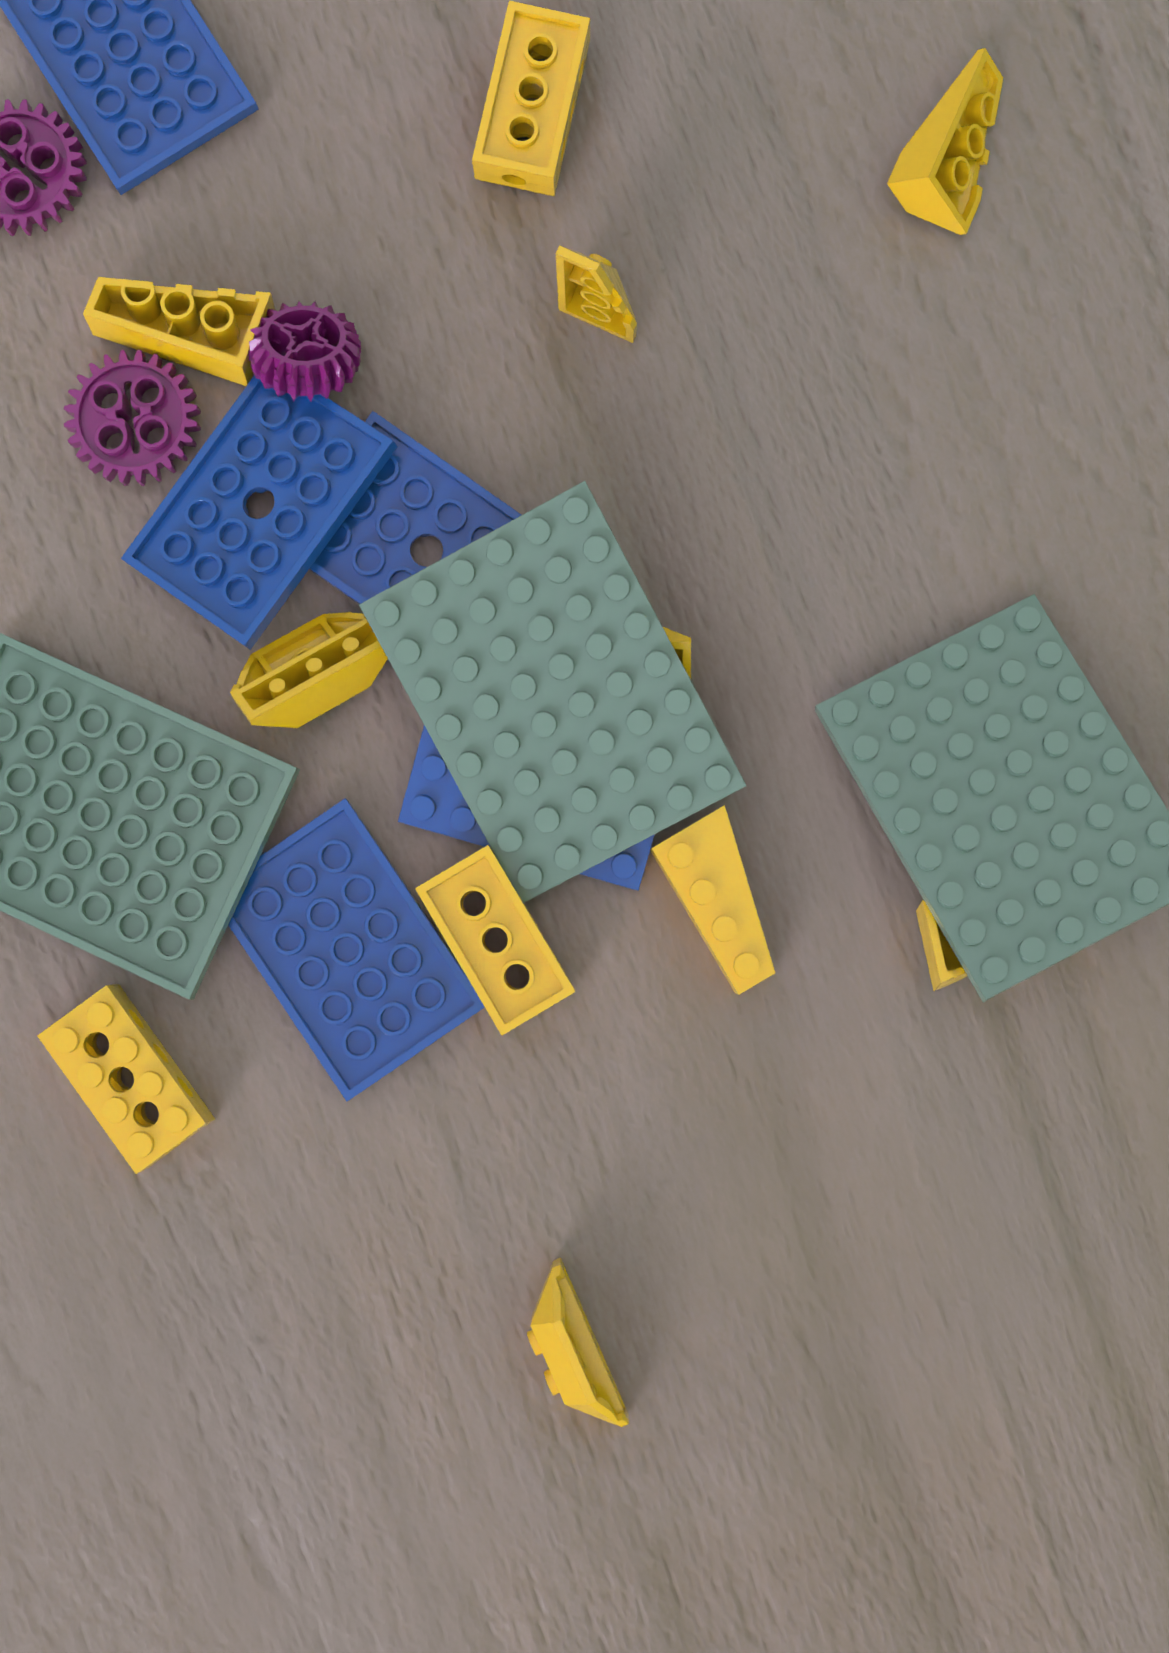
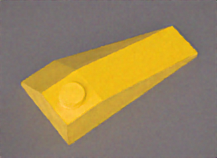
(943, 158)
(593, 293)

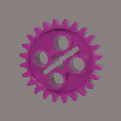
(41, 139)
(96, 424)

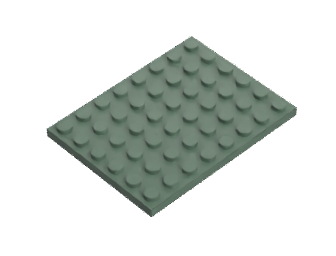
(553, 693)
(1006, 795)
(125, 819)

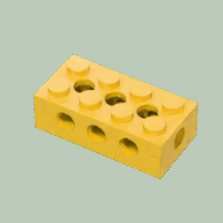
(527, 36)
(466, 938)
(99, 1082)

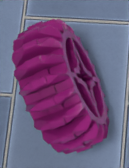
(305, 351)

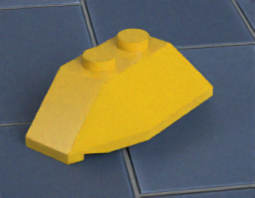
(309, 671)
(572, 1351)

